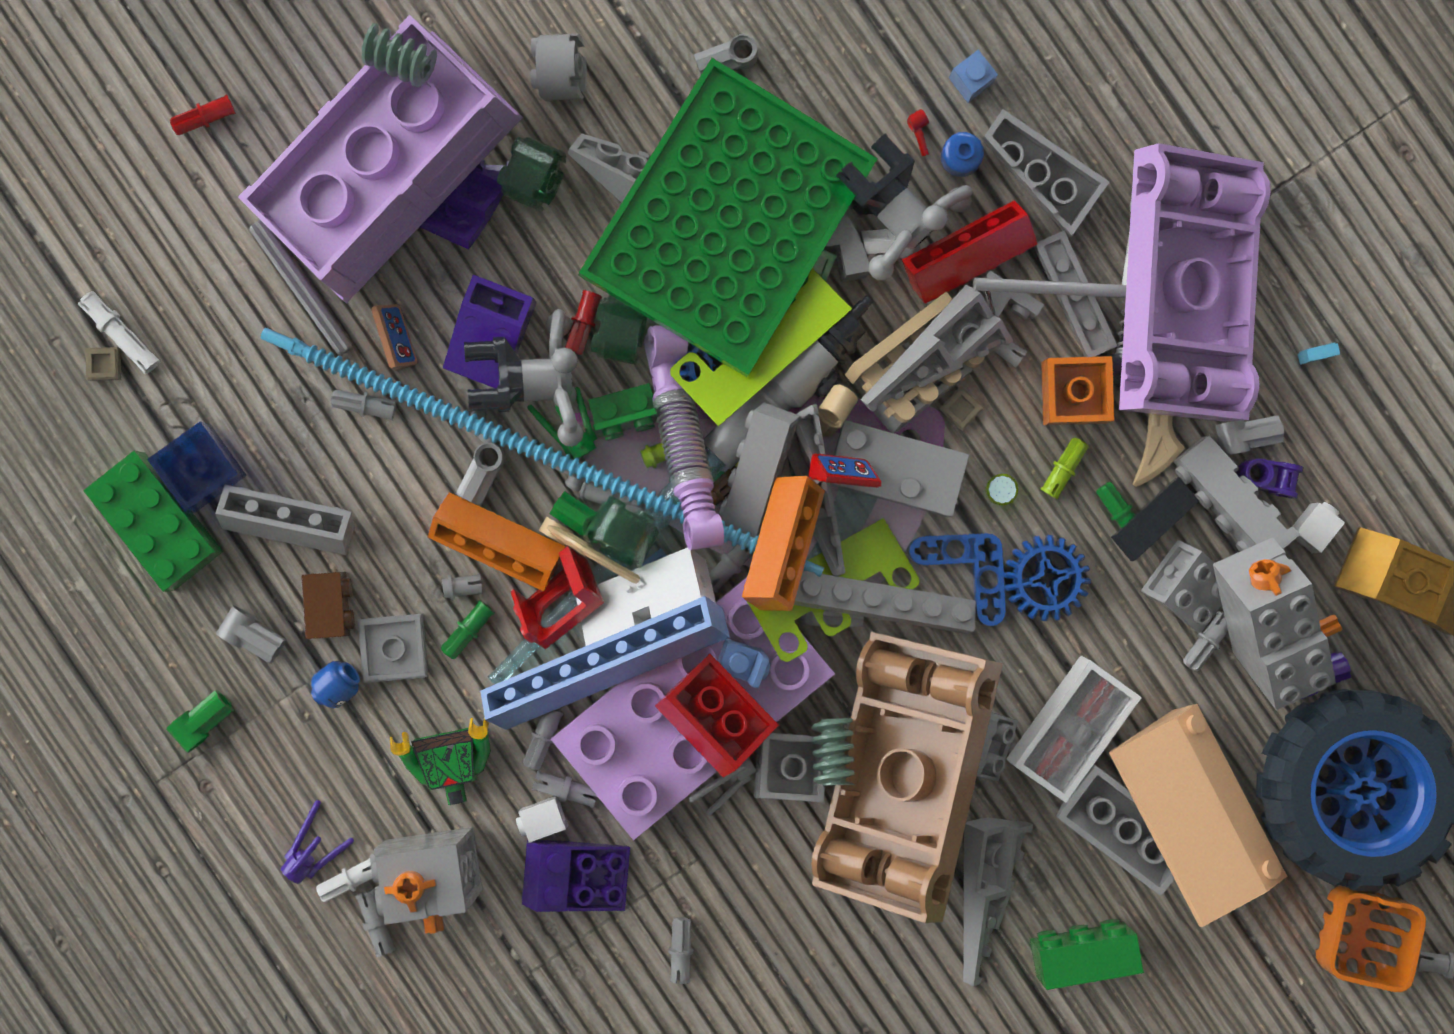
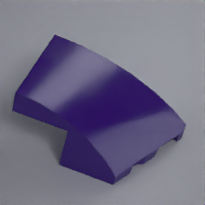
(468, 207)

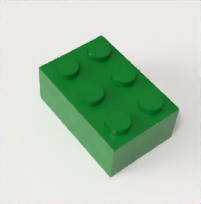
(1086, 954)

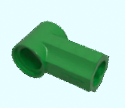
(573, 513)
(194, 725)

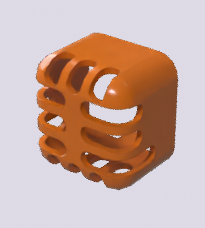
(1387, 976)

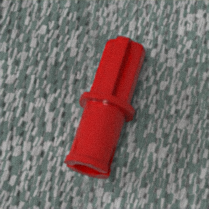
(202, 115)
(583, 321)

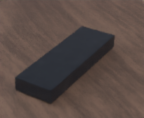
(1155, 519)

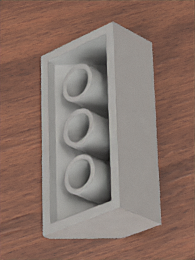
(1110, 821)

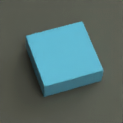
(1318, 353)

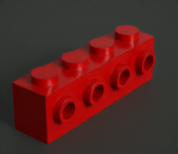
(970, 251)

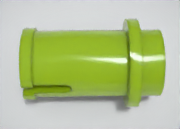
(653, 455)

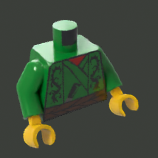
(446, 758)

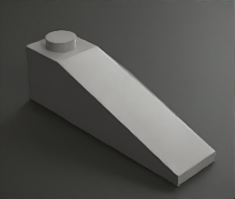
(608, 163)

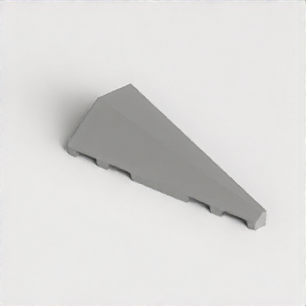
(956, 335)
(806, 442)
(989, 860)

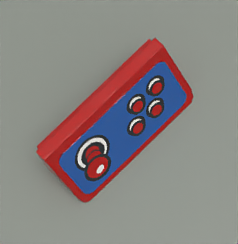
(843, 471)

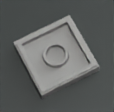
(393, 648)

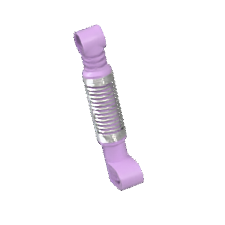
(677, 409)

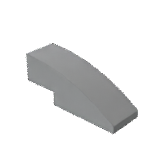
(850, 252)

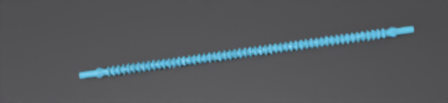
(412, 397)

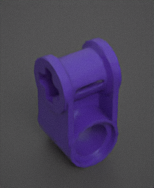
(1275, 477)

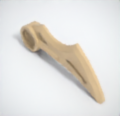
(1160, 449)
(566, 537)

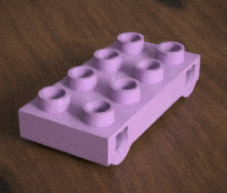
(1192, 284)
(639, 758)

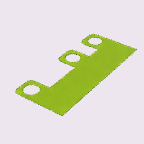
(806, 320)
(863, 556)

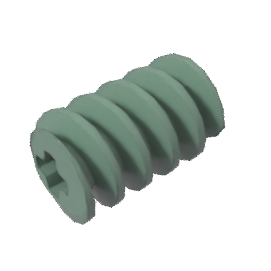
(397, 58)
(833, 752)

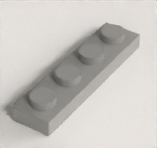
(1081, 311)

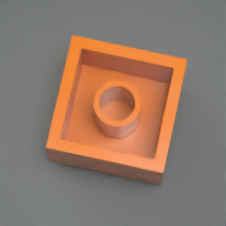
(1077, 390)

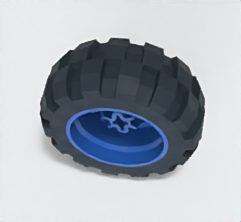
(1416, 814)

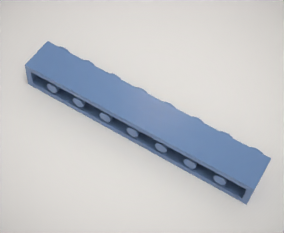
(605, 663)

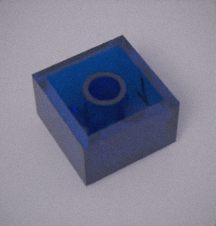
(196, 467)

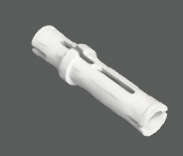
(125, 339)

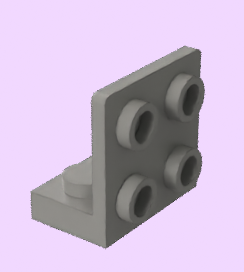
(1186, 586)

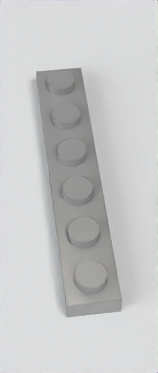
(886, 602)

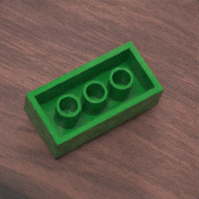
(152, 523)

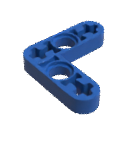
(971, 555)

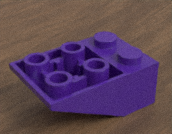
(487, 313)
(575, 876)

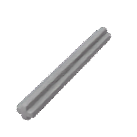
(301, 287)

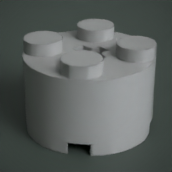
(559, 67)

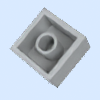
(787, 769)

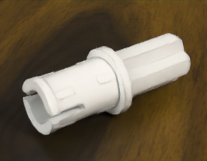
(345, 881)

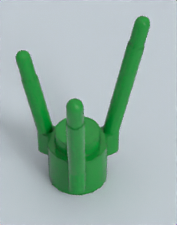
(586, 445)

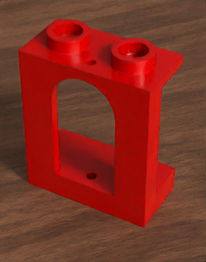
(575, 575)

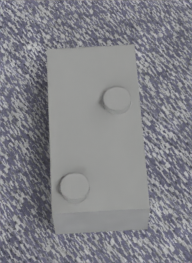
(909, 469)

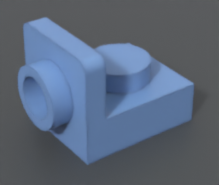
(744, 662)

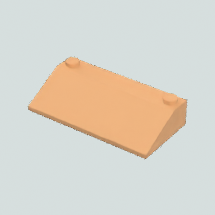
(1198, 814)

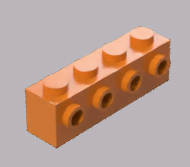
(498, 540)
(783, 543)

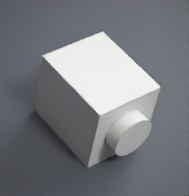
(1318, 526)
(541, 819)

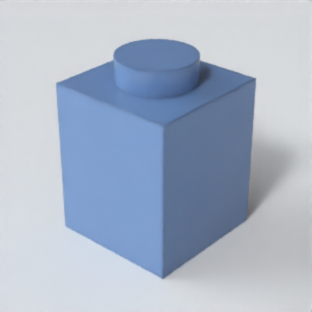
(973, 76)

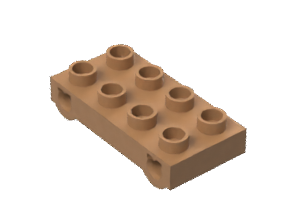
(915, 765)

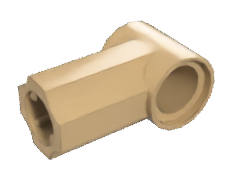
(836, 409)

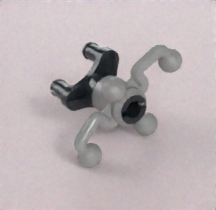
(898, 206)
(530, 378)

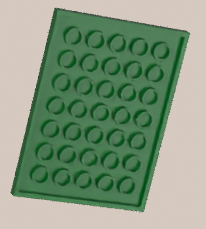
(726, 217)

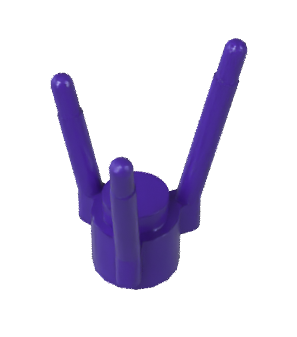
(300, 863)

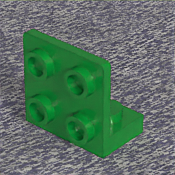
(623, 411)

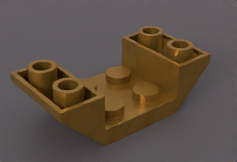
(1400, 577)

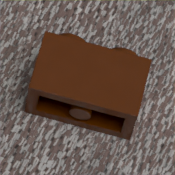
(327, 605)

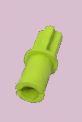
(1064, 467)

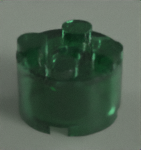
(532, 173)
(620, 331)
(622, 533)

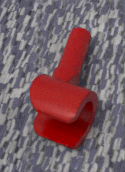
(916, 122)

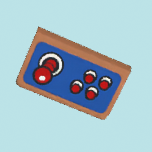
(394, 336)

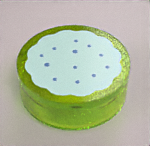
(1001, 489)

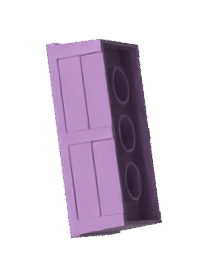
(379, 164)

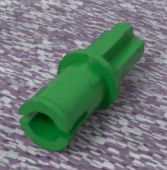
(1115, 503)
(467, 630)

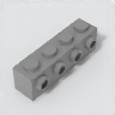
(760, 462)
(285, 519)

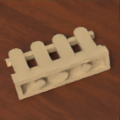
(891, 349)

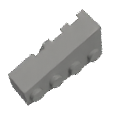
(1048, 173)
(1230, 496)

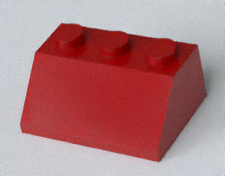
(717, 715)

